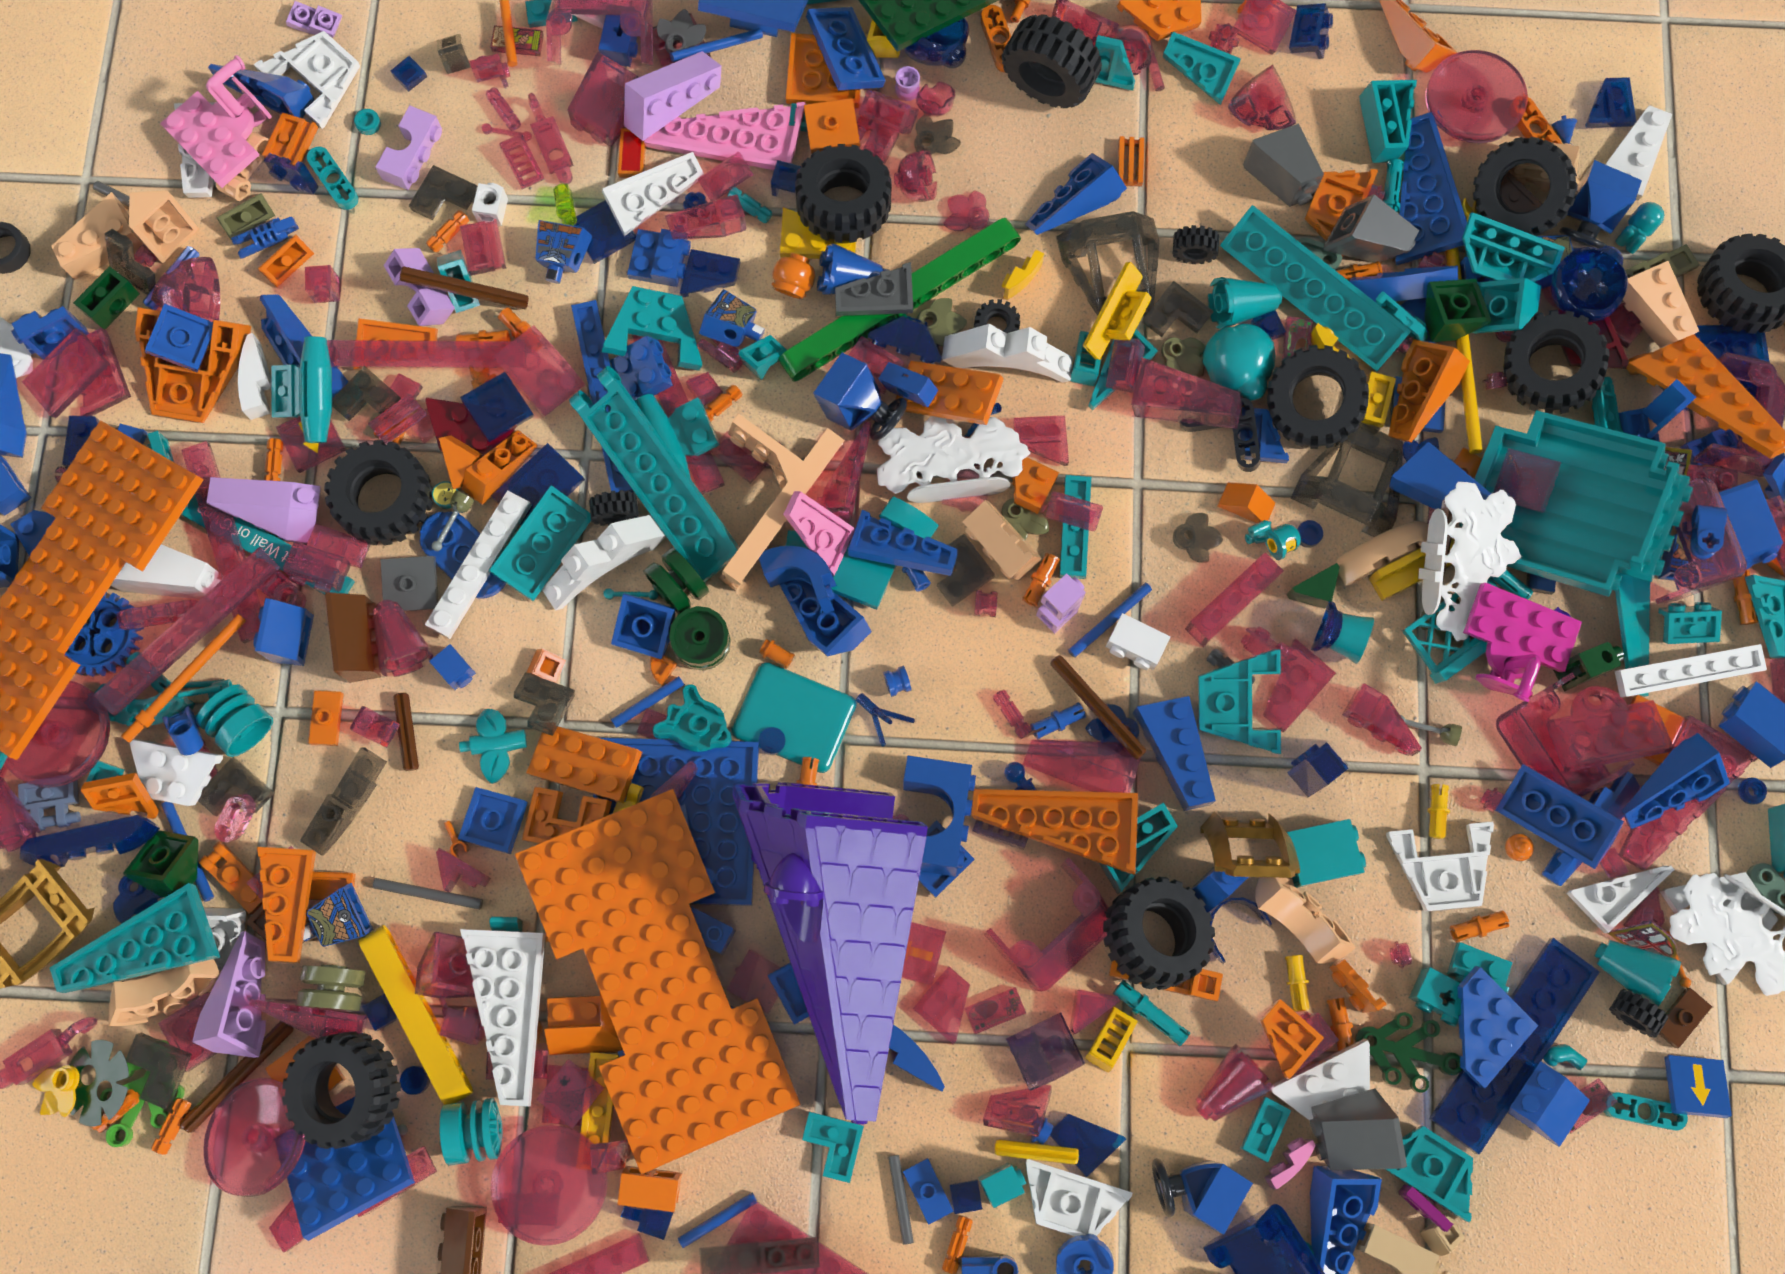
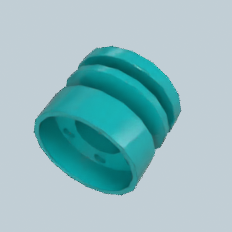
(234, 720)
(464, 1131)

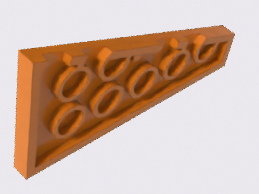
(1715, 390)
(1082, 823)

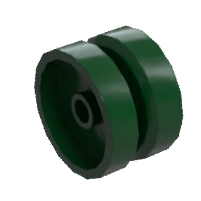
(679, 578)
(705, 653)

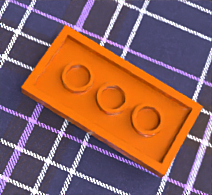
(961, 393)
(585, 763)

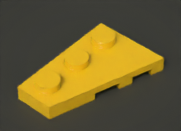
(799, 240)

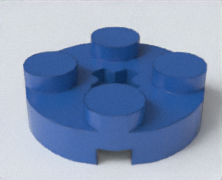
(1084, 1248)

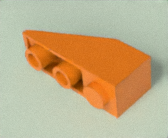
(497, 466)

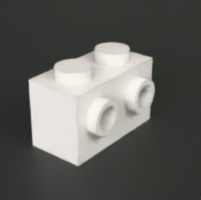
(1137, 642)

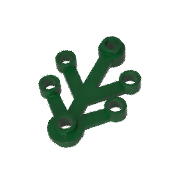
(1404, 1051)

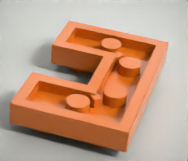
(544, 810)

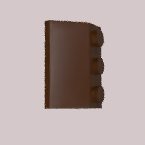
(352, 636)
(462, 1240)

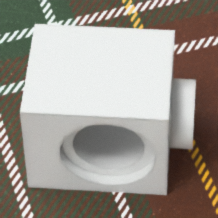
(496, 210)

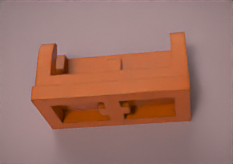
(649, 1190)

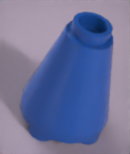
(843, 267)

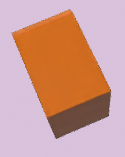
(457, 458)
(1247, 501)

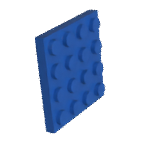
(344, 1181)

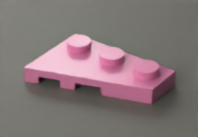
(819, 529)

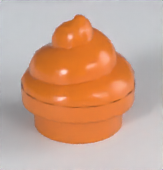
(1519, 847)

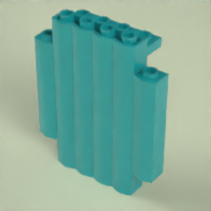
(1606, 506)

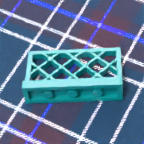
(1451, 663)

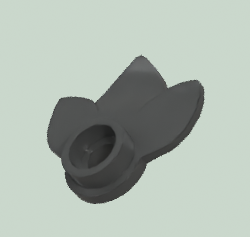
(680, 31)

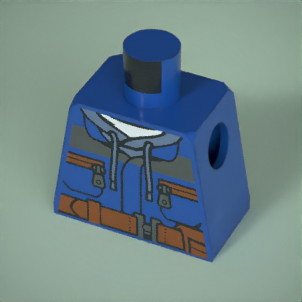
(560, 248)

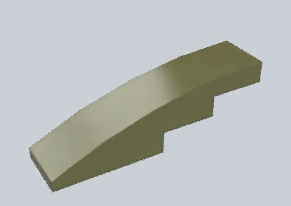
(1680, 260)

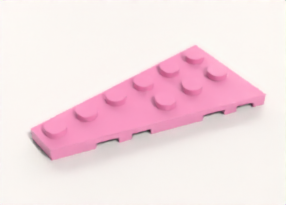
(757, 134)

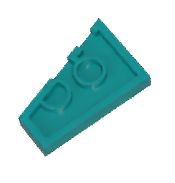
(1769, 605)

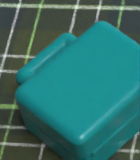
(803, 709)

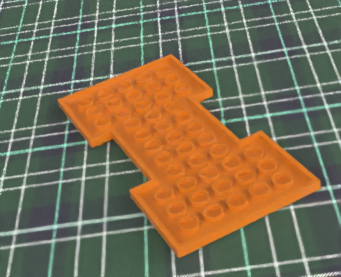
(107, 512)
(689, 1058)

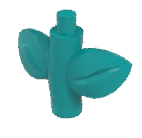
(493, 744)

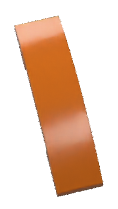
(1203, 985)

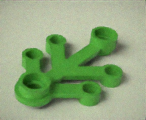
(130, 1117)

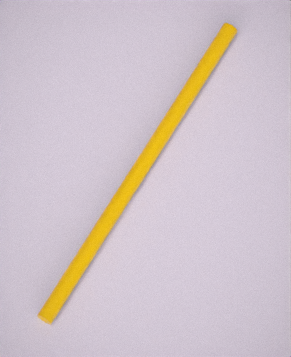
(1467, 380)

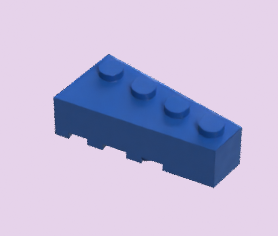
(1178, 749)

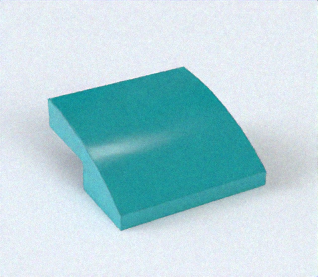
(862, 580)

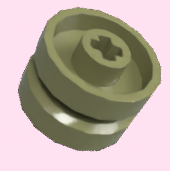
(330, 987)

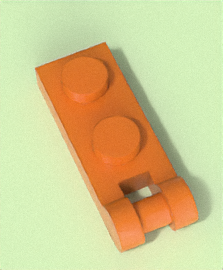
(232, 876)

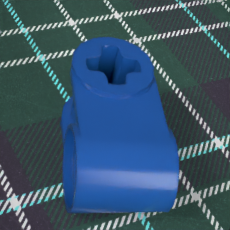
(1709, 526)
(184, 731)

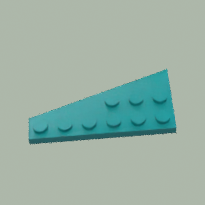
(155, 940)

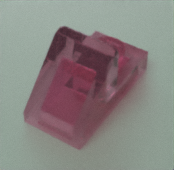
(452, 868)

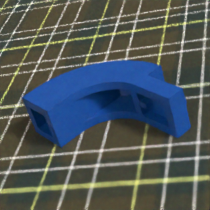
(798, 563)

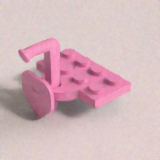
(218, 132)

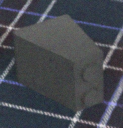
(1285, 165)
(1371, 232)
(1358, 1133)

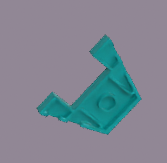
(656, 316)
(1227, 701)

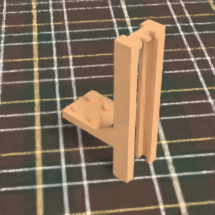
(791, 476)

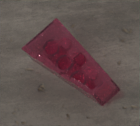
(1181, 397)

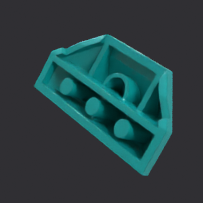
(1506, 252)

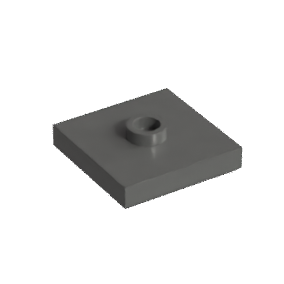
(410, 582)

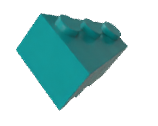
(1386, 117)

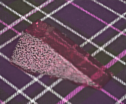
(842, 488)
(1085, 763)
(312, 1020)

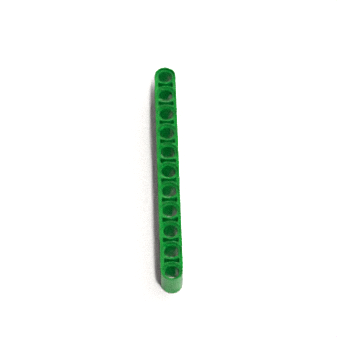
(926, 284)

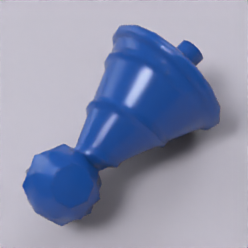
(1565, 128)

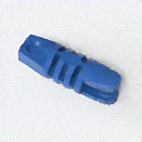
(265, 235)

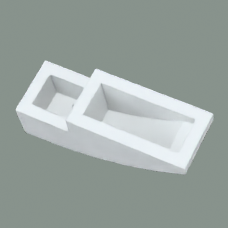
(253, 379)

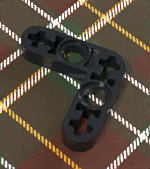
(1245, 422)

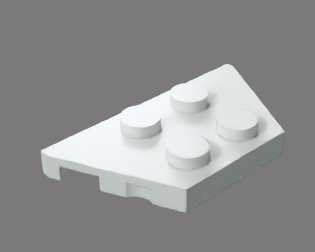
(171, 775)
(1328, 1079)
(1072, 1201)

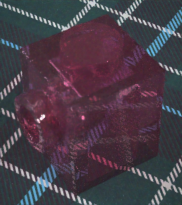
(322, 284)
(463, 1025)

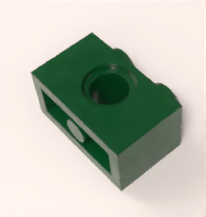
(106, 298)

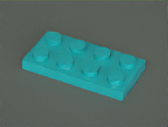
(541, 543)

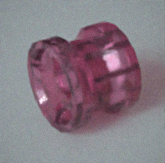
(985, 603)

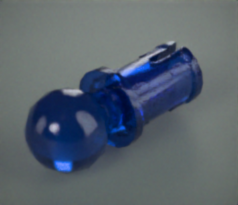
(1015, 773)

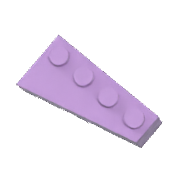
(668, 92)

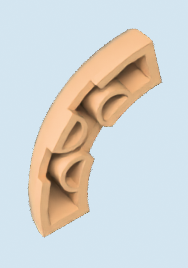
(1388, 545)
(1301, 915)
(161, 993)

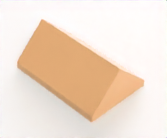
(159, 222)

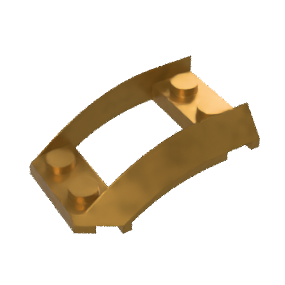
(1219, 830)
(59, 901)

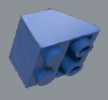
(283, 632)

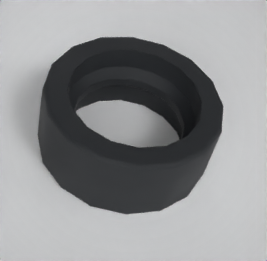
(20, 253)

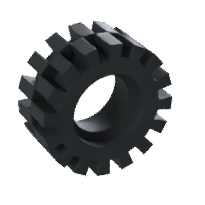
(1195, 244)
(998, 310)
(613, 507)
(1638, 1013)

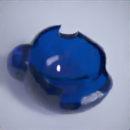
(942, 47)
(1590, 282)

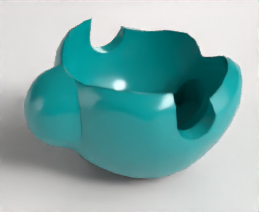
(1240, 359)

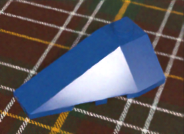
(273, 90)
(1090, 187)

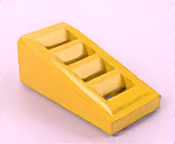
(1100, 1060)

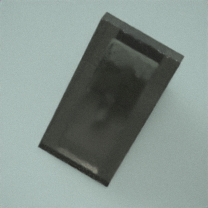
(453, 53)

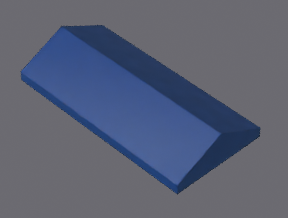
(1560, 816)

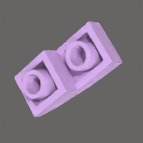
(313, 20)

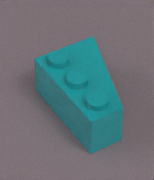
(1152, 831)

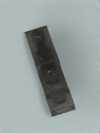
(345, 802)
(760, 1256)

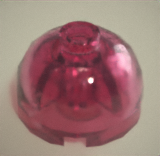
(1136, 44)
(916, 178)

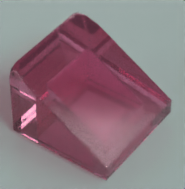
(704, 388)

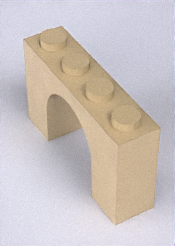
(1398, 1252)

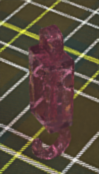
(548, 140)
(44, 1053)

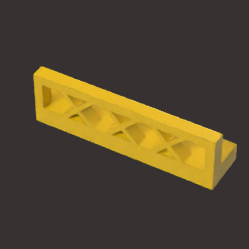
(1400, 574)

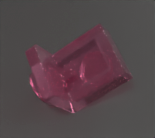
(490, 67)
(374, 726)

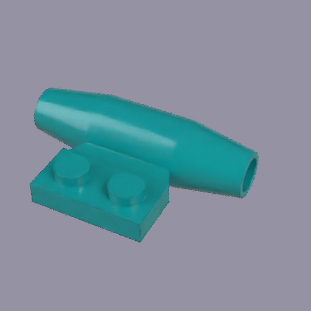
(305, 390)
(685, 431)

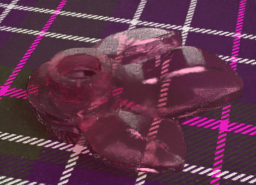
(965, 210)

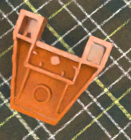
(183, 392)

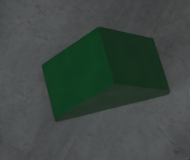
(1317, 589)

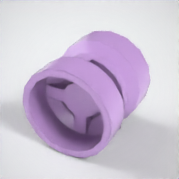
(907, 83)

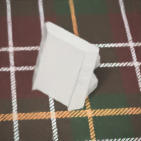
(226, 927)

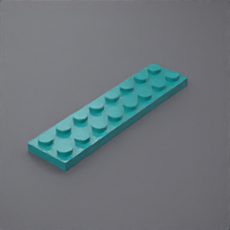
(1315, 288)

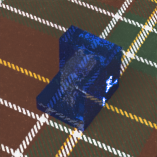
(784, 177)

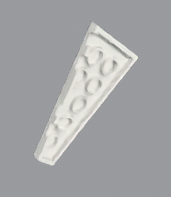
(507, 993)

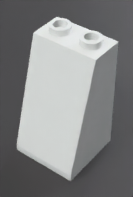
(169, 575)

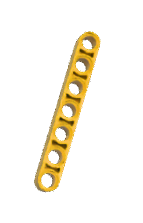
(415, 1016)

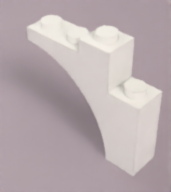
(1019, 349)
(594, 558)

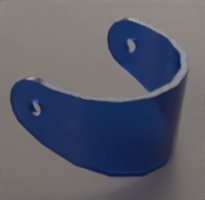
(1252, 905)

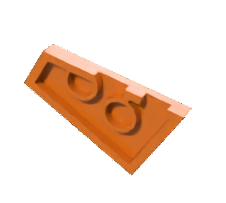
(390, 331)

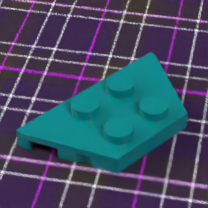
(1437, 1171)

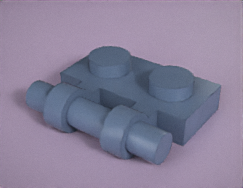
(40, 798)

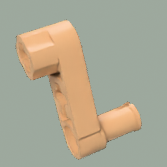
(239, 186)

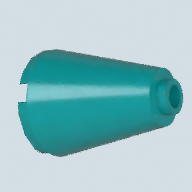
(1241, 300)
(1638, 969)

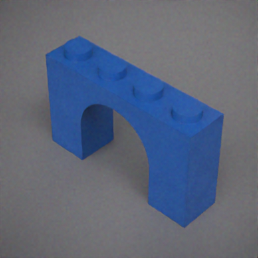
(951, 783)

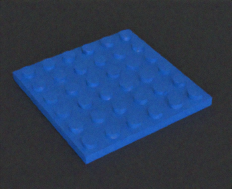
(709, 806)

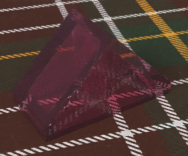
(1089, 1007)

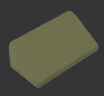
(246, 216)

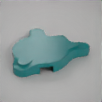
(694, 725)

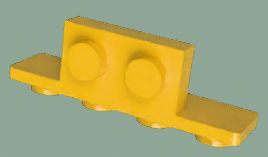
(1119, 313)

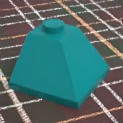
(1509, 303)

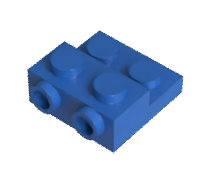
(658, 258)
(45, 333)
(643, 368)

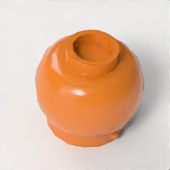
(793, 276)

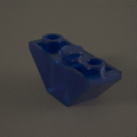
(908, 336)

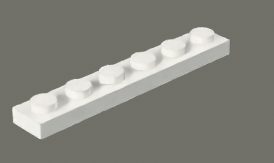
(477, 564)
(1690, 670)

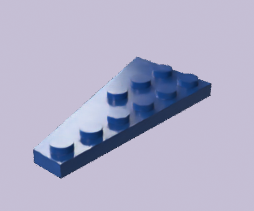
(1429, 193)

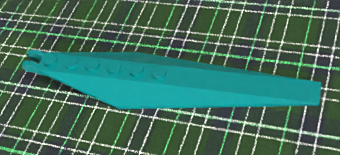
(1633, 593)

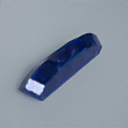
(74, 844)

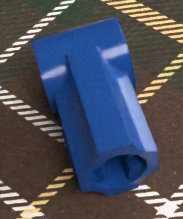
(986, 1265)

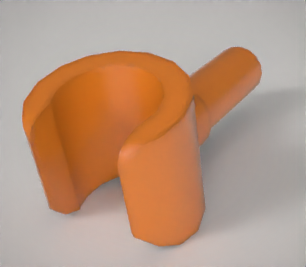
(454, 838)

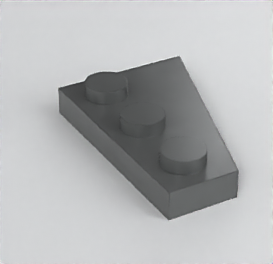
(877, 295)

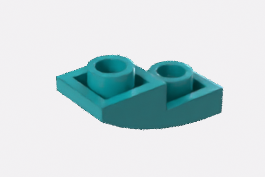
(905, 515)

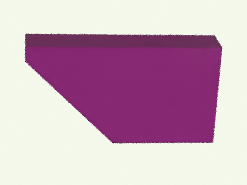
(1424, 1207)

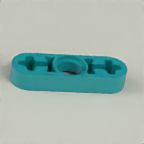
(332, 188)
(1655, 1107)

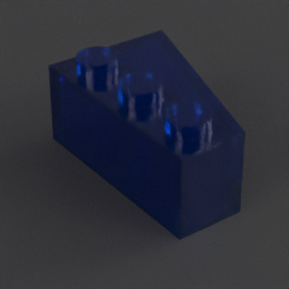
(1317, 768)

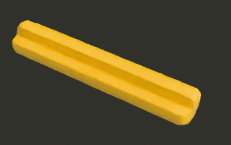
(1036, 1151)

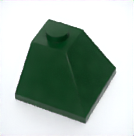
(1454, 309)
(165, 863)

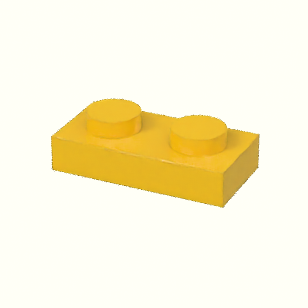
(1379, 399)

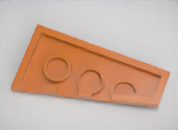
(286, 893)

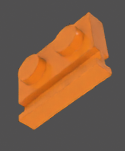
(291, 138)

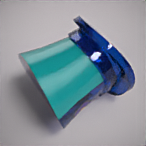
(1343, 633)

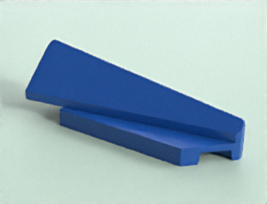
(287, 336)
(1611, 800)

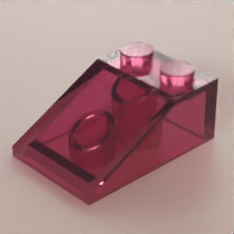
(539, 371)

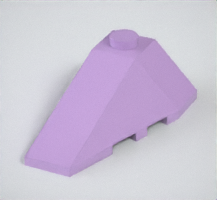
(276, 506)
(227, 1019)

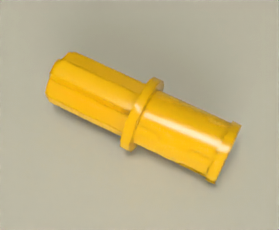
(1438, 811)
(1297, 983)

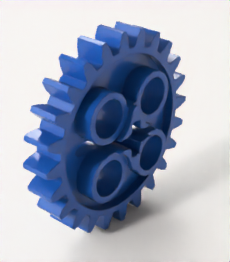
(99, 634)

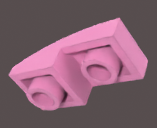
(1296, 1156)

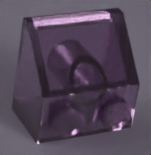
(1045, 1051)

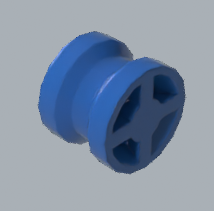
(897, 681)

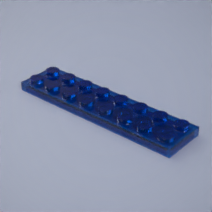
(1549, 998)

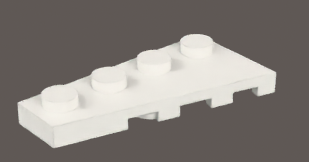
(1641, 146)
(195, 179)
(648, 192)

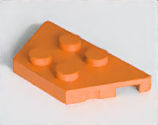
(1163, 17)
(1335, 194)

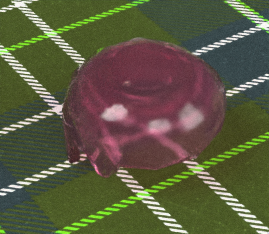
(936, 100)

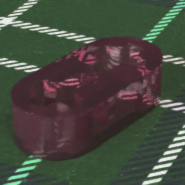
(231, 815)

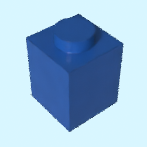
(453, 667)

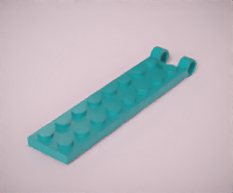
(656, 476)

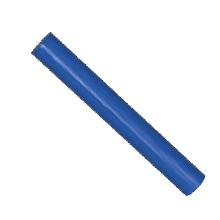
(647, 702)
(717, 1220)

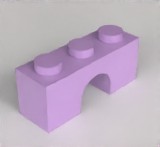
(403, 166)
(428, 304)
(1061, 602)

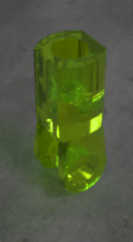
(565, 204)

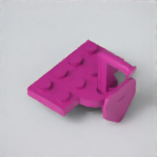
(1519, 639)

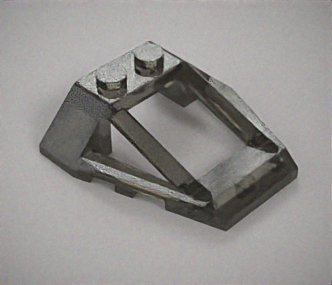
(1109, 229)
(1347, 499)

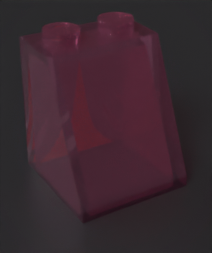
(600, 100)

